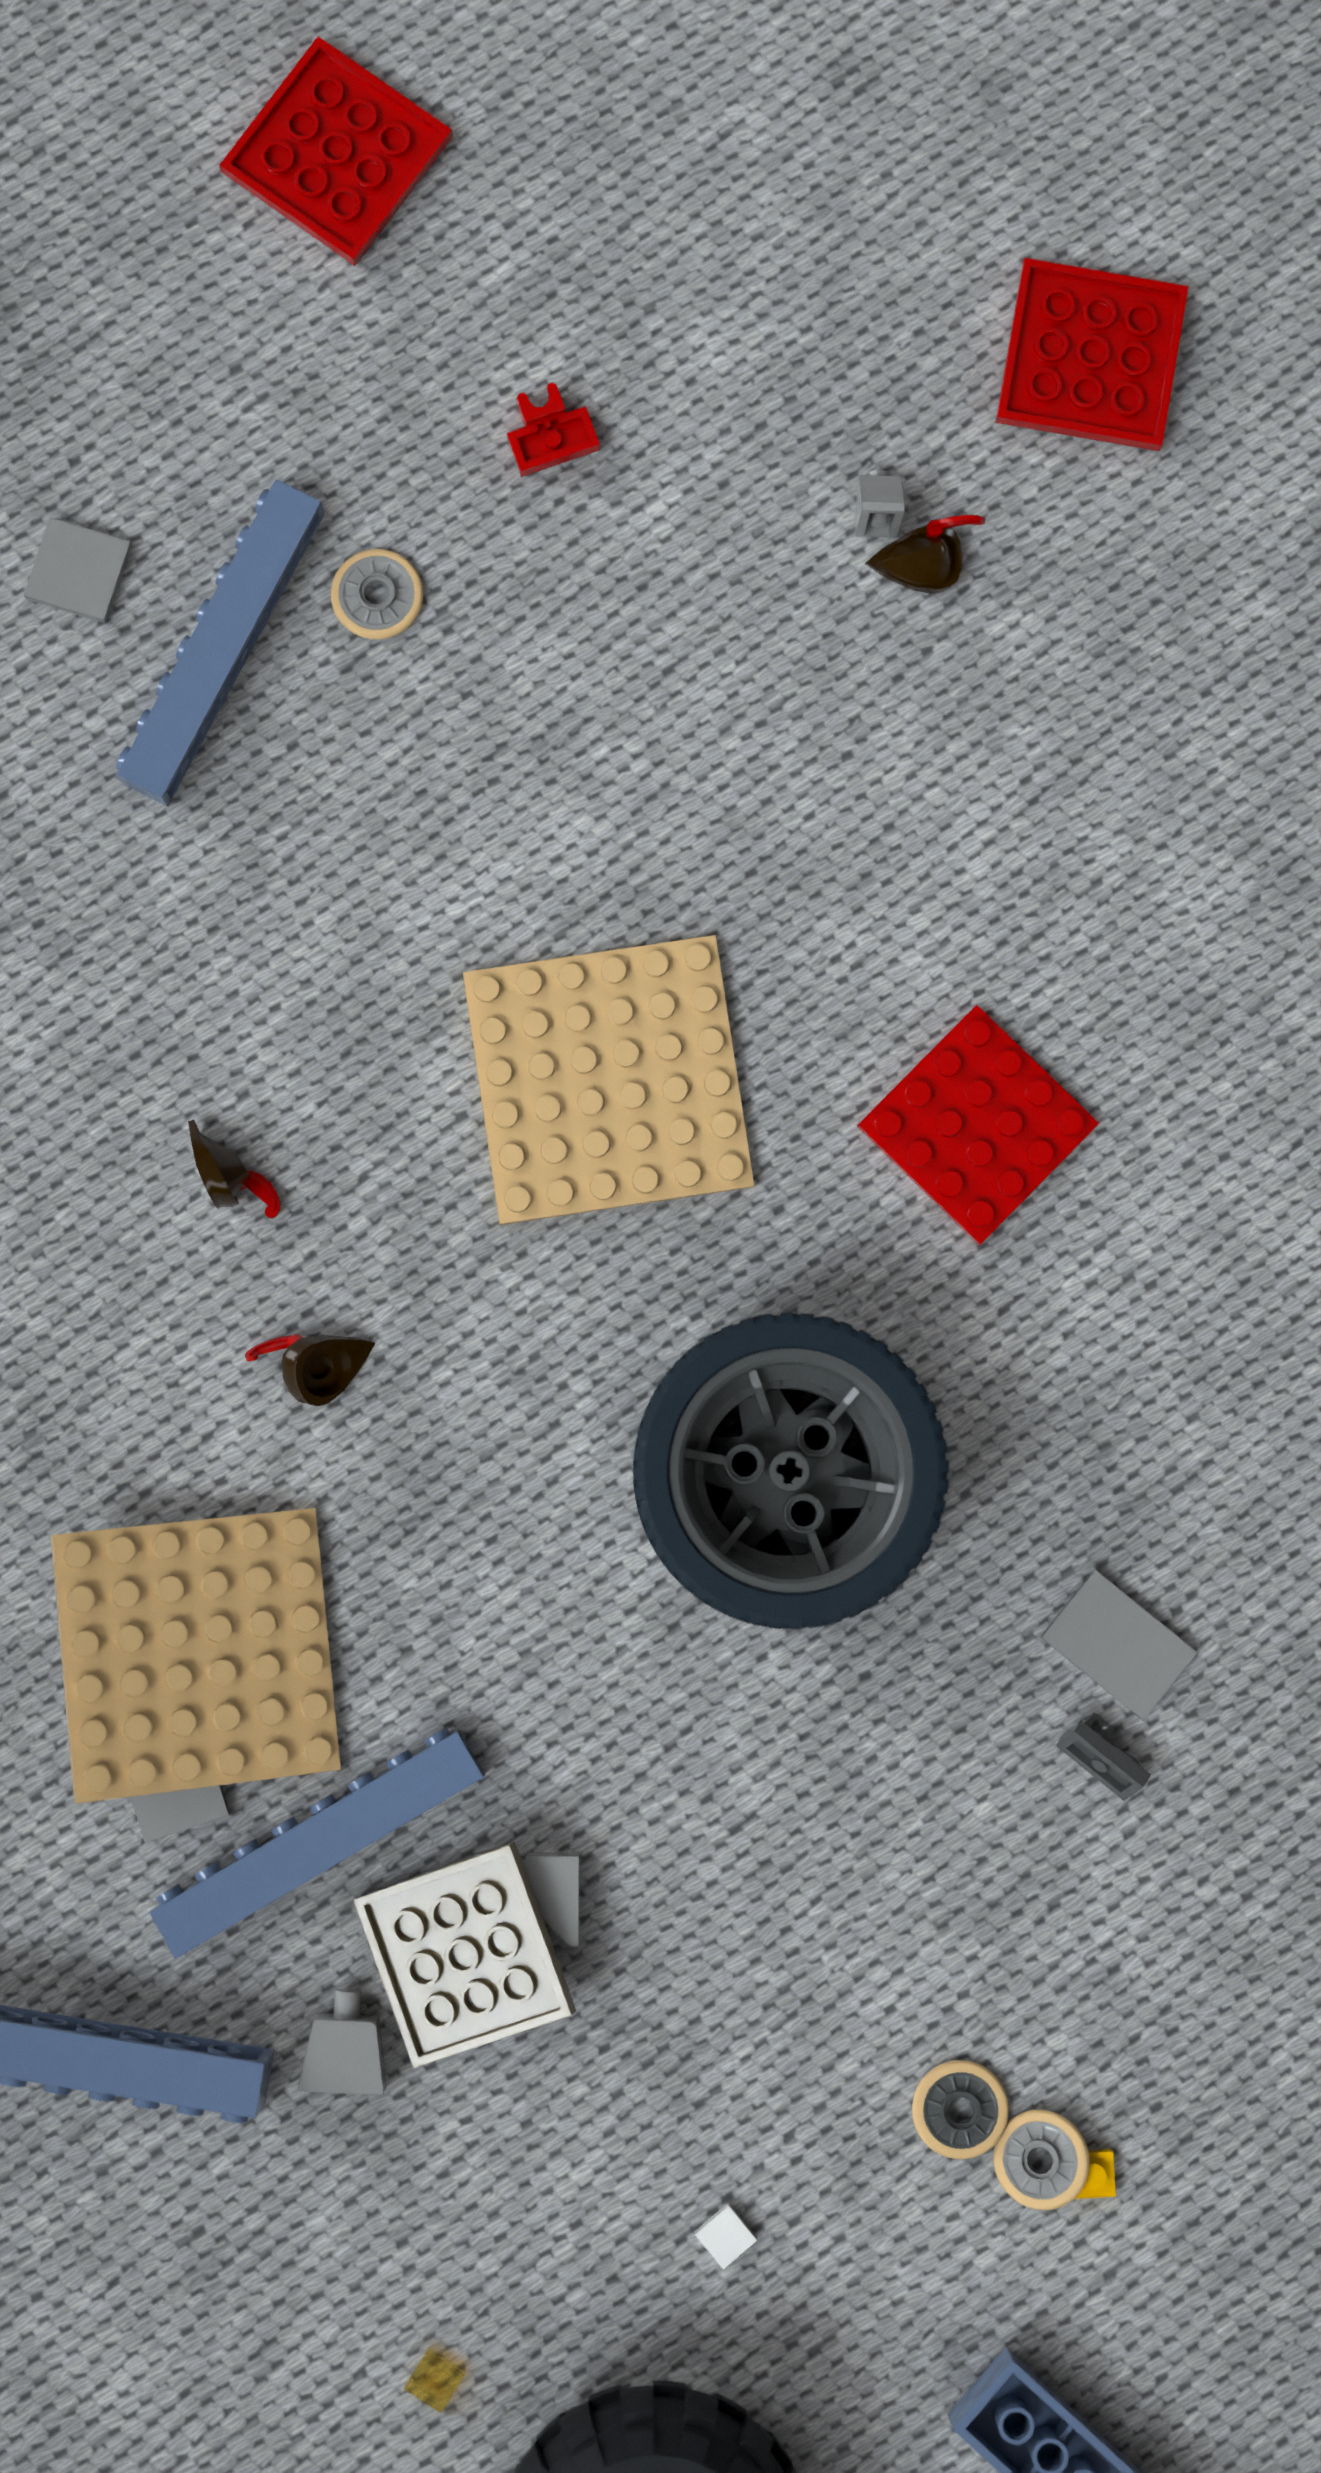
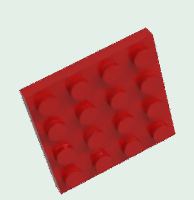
(336, 150)
(1092, 354)
(977, 1125)

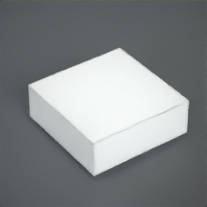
(725, 2236)

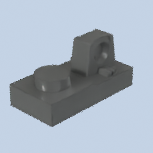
(1090, 1748)

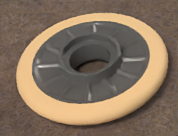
(954, 2081)

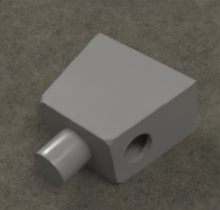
(344, 2050)

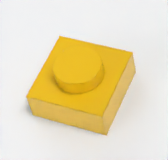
(1100, 2176)

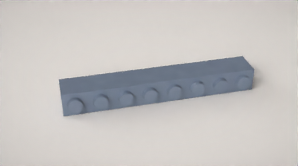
(220, 643)
(316, 1843)

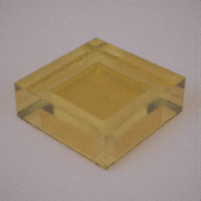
(434, 2380)

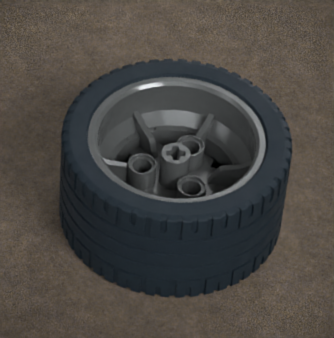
(856, 1386)

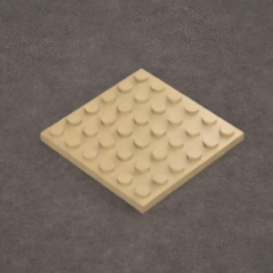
(608, 1080)
(194, 1654)

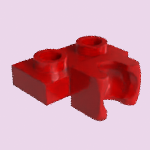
(550, 434)

